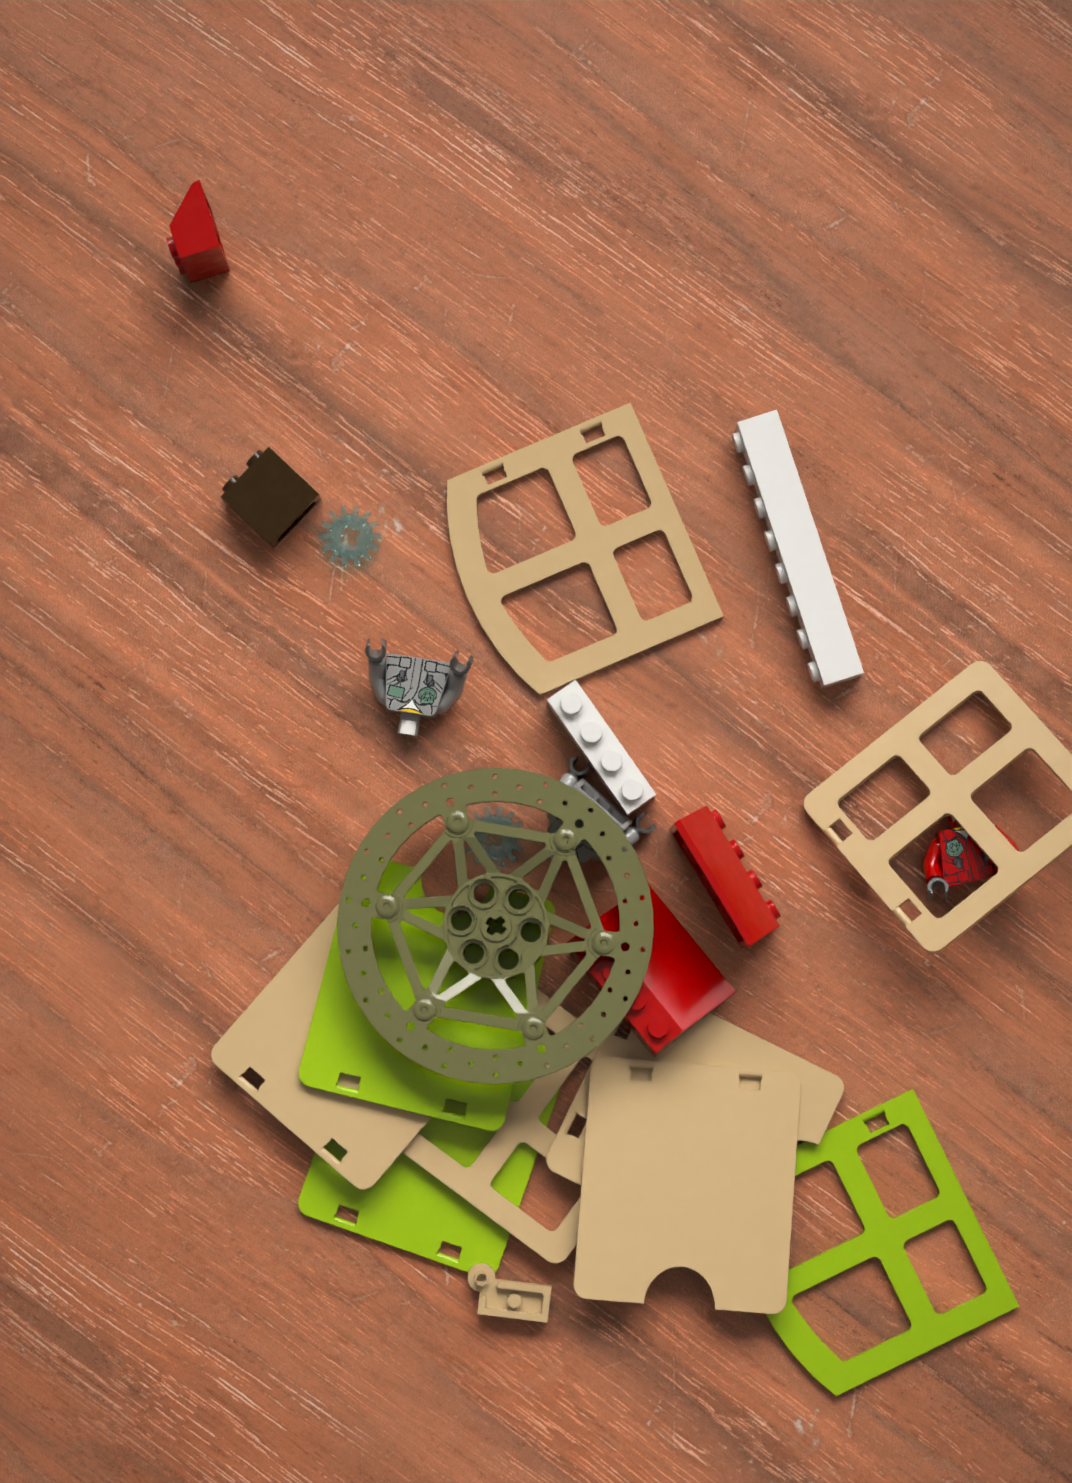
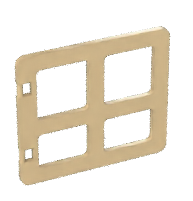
(948, 797)
(520, 1126)

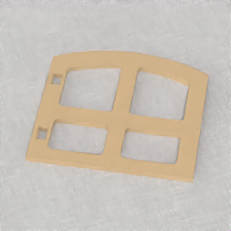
(591, 546)

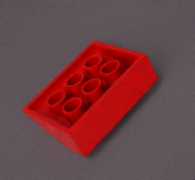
(725, 877)
(678, 984)

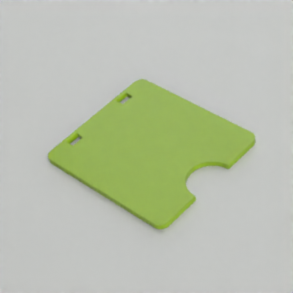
(350, 1045)
(417, 1209)

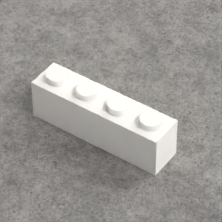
(601, 748)

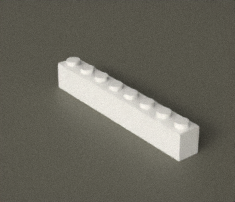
(798, 549)

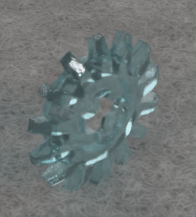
(345, 549)
(497, 852)

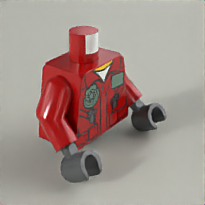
(955, 860)

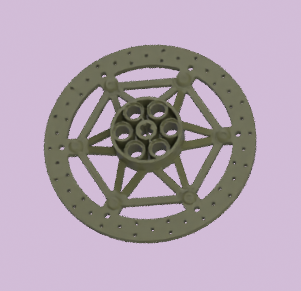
(395, 907)

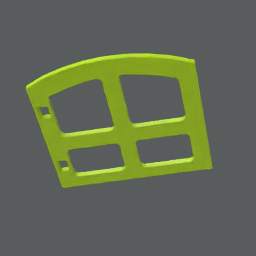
(885, 1239)

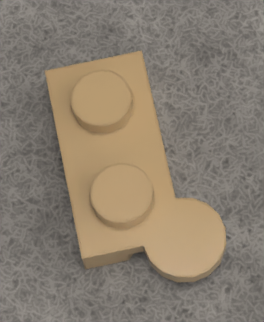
(509, 1297)

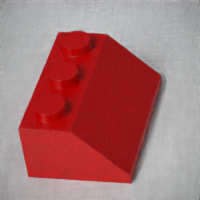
(195, 238)

